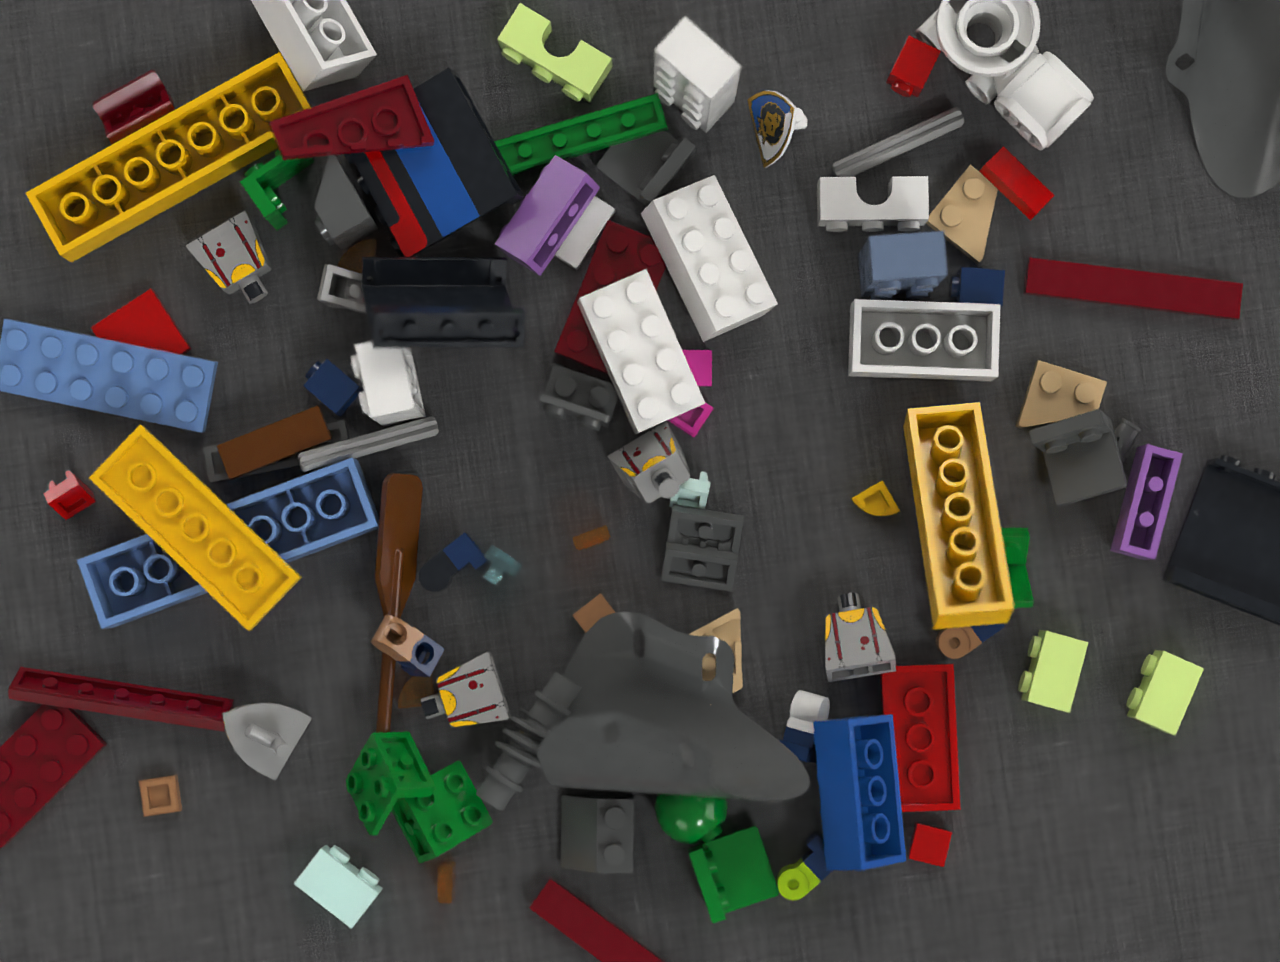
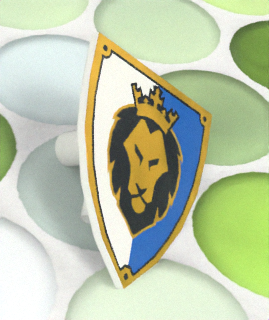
(774, 123)

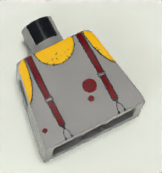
(234, 256)
(652, 464)
(856, 642)
(469, 694)

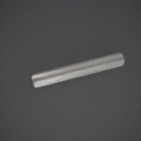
(898, 143)
(368, 444)

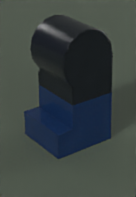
(439, 570)

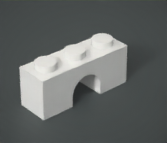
(842, 207)

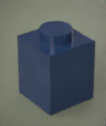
(977, 286)
(332, 386)

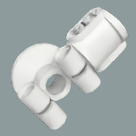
(1031, 88)

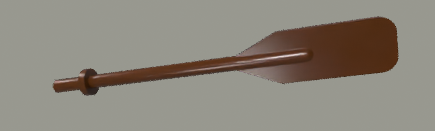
(395, 567)

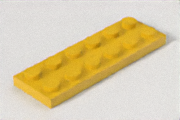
(195, 527)

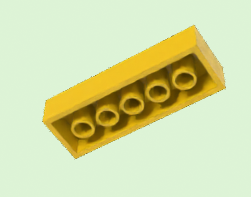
(957, 516)

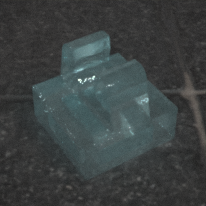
(501, 564)

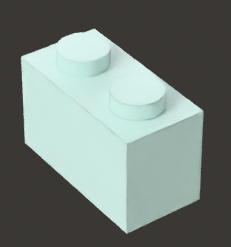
(339, 884)

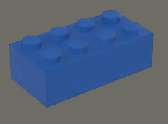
(859, 792)

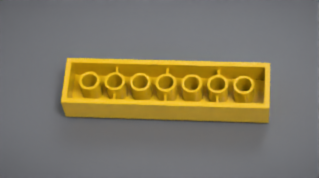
(167, 160)

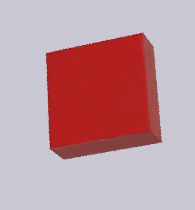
(929, 844)

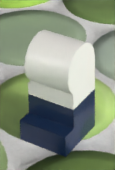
(799, 729)

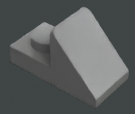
(341, 289)

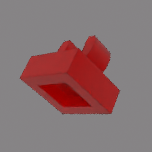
(69, 496)

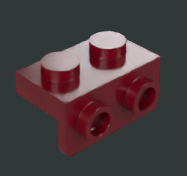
(133, 106)

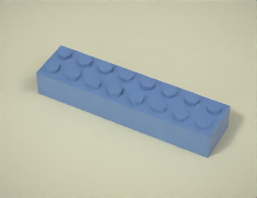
(289, 517)

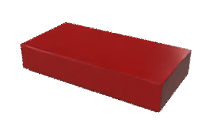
(1016, 183)

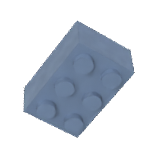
(902, 265)

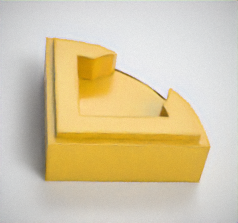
(876, 501)

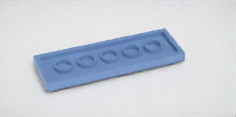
(106, 375)

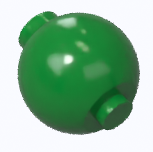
(690, 817)

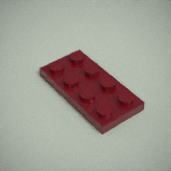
(617, 256)
(41, 763)

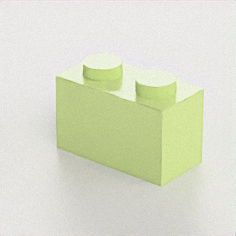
(1053, 670)
(1164, 691)

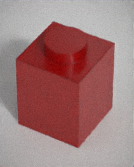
(912, 67)

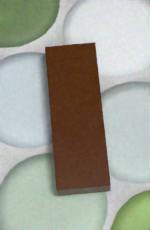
(274, 442)

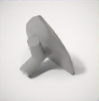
(265, 734)

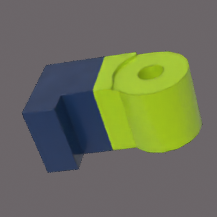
(800, 878)

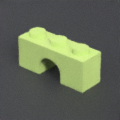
(578, 73)

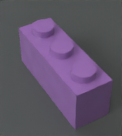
(547, 215)
(1146, 502)

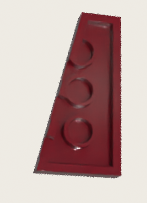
(356, 123)

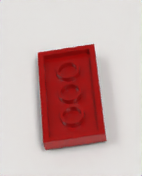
(924, 735)

